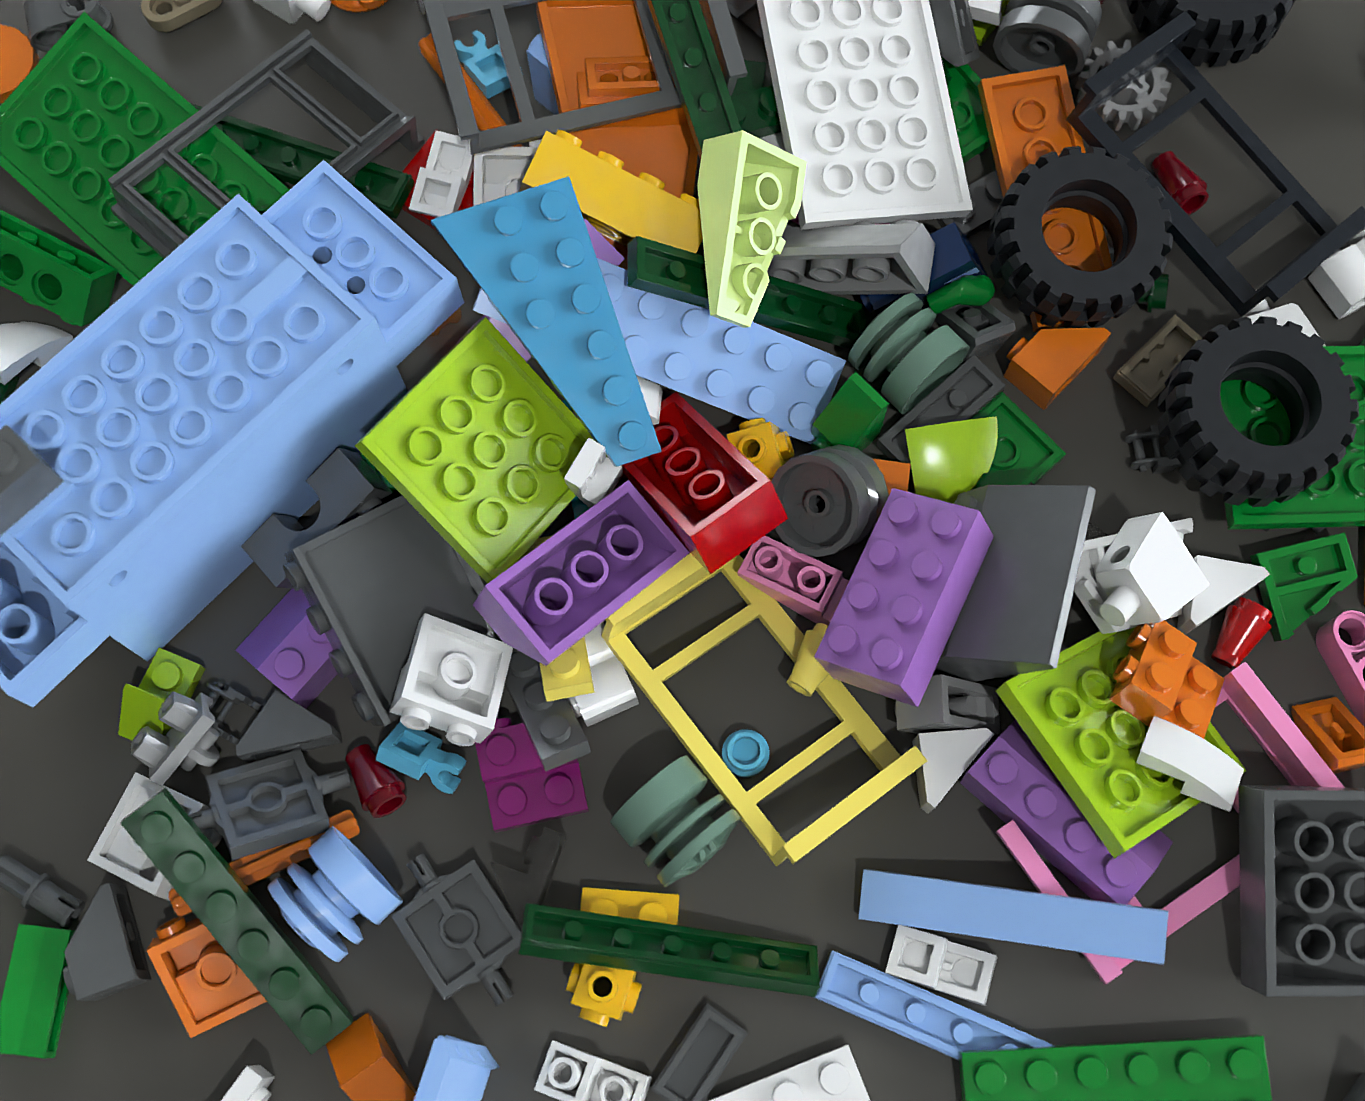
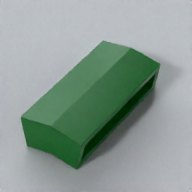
(34, 992)

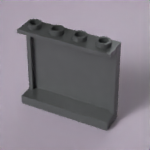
(373, 587)

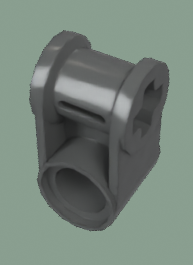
(52, 18)

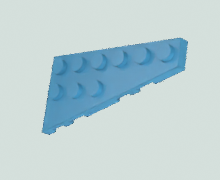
(548, 287)

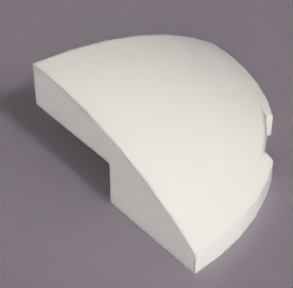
(28, 343)

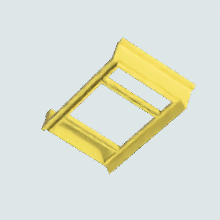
(854, 720)

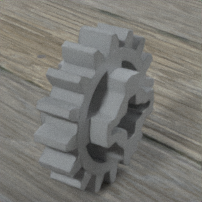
(1133, 102)

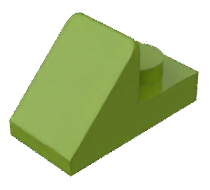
(164, 675)

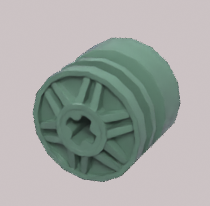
(900, 346)
(675, 821)

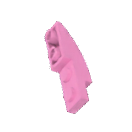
(794, 579)

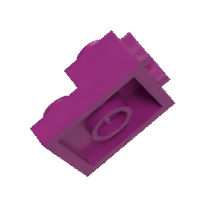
(518, 785)

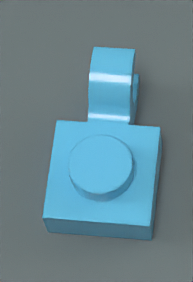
(420, 752)

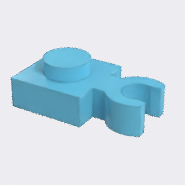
(484, 65)

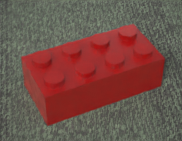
(704, 487)

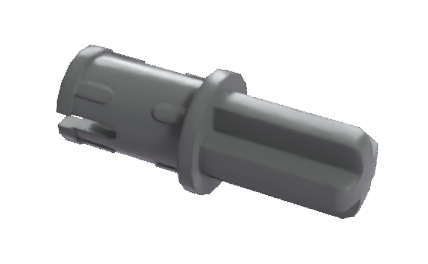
(39, 892)

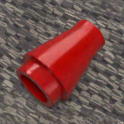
(1241, 631)

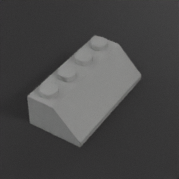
(857, 258)

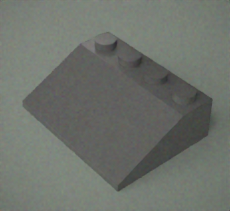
(1025, 583)
(1302, 890)

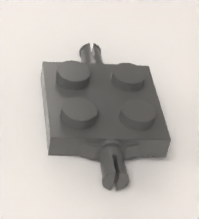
(268, 803)
(459, 929)

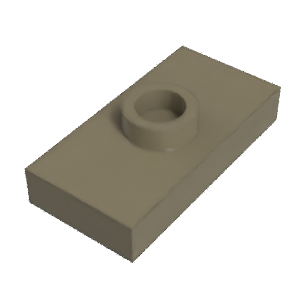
(1151, 365)

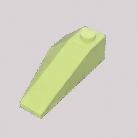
(744, 206)

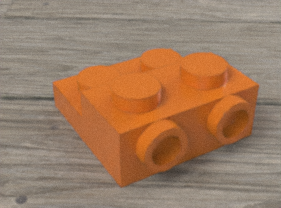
(1165, 679)
(200, 976)

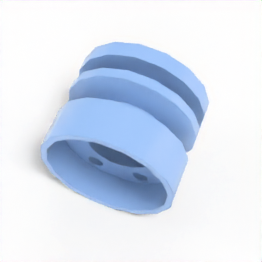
(334, 895)

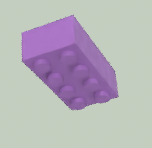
(905, 596)

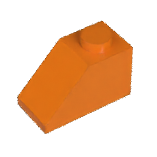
(1052, 360)

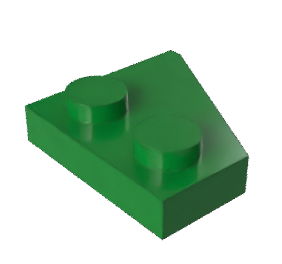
(1303, 580)

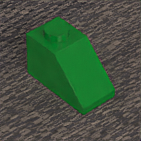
(851, 416)

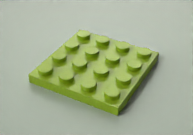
(480, 450)
(1097, 743)

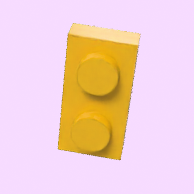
(632, 904)

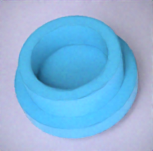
(745, 753)

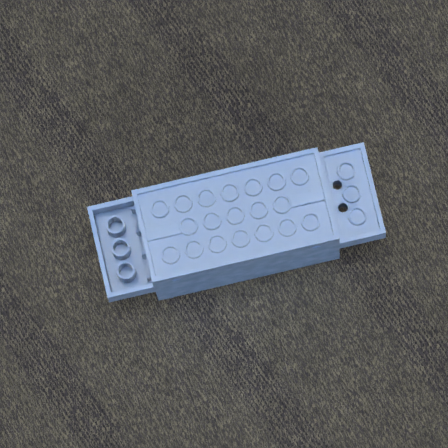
(204, 417)

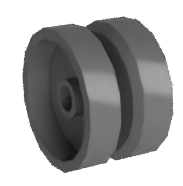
(1047, 34)
(829, 499)

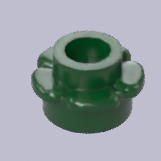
(1157, 295)

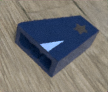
(952, 260)

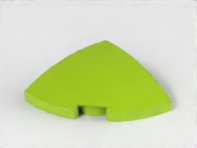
(951, 456)

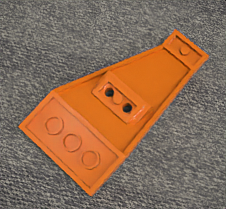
(600, 58)

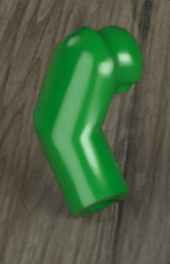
(966, 290)

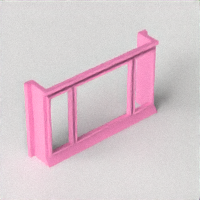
(1283, 745)

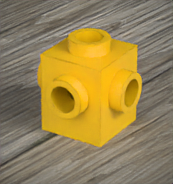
(763, 445)
(600, 1009)

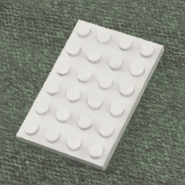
(865, 110)

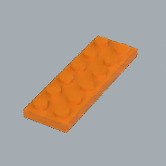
(1024, 122)

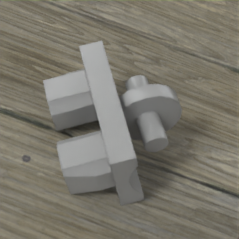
(185, 744)

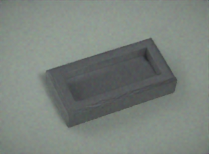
(700, 1058)

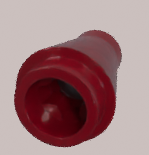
(1180, 182)
(375, 782)

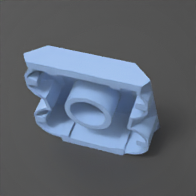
(455, 1071)

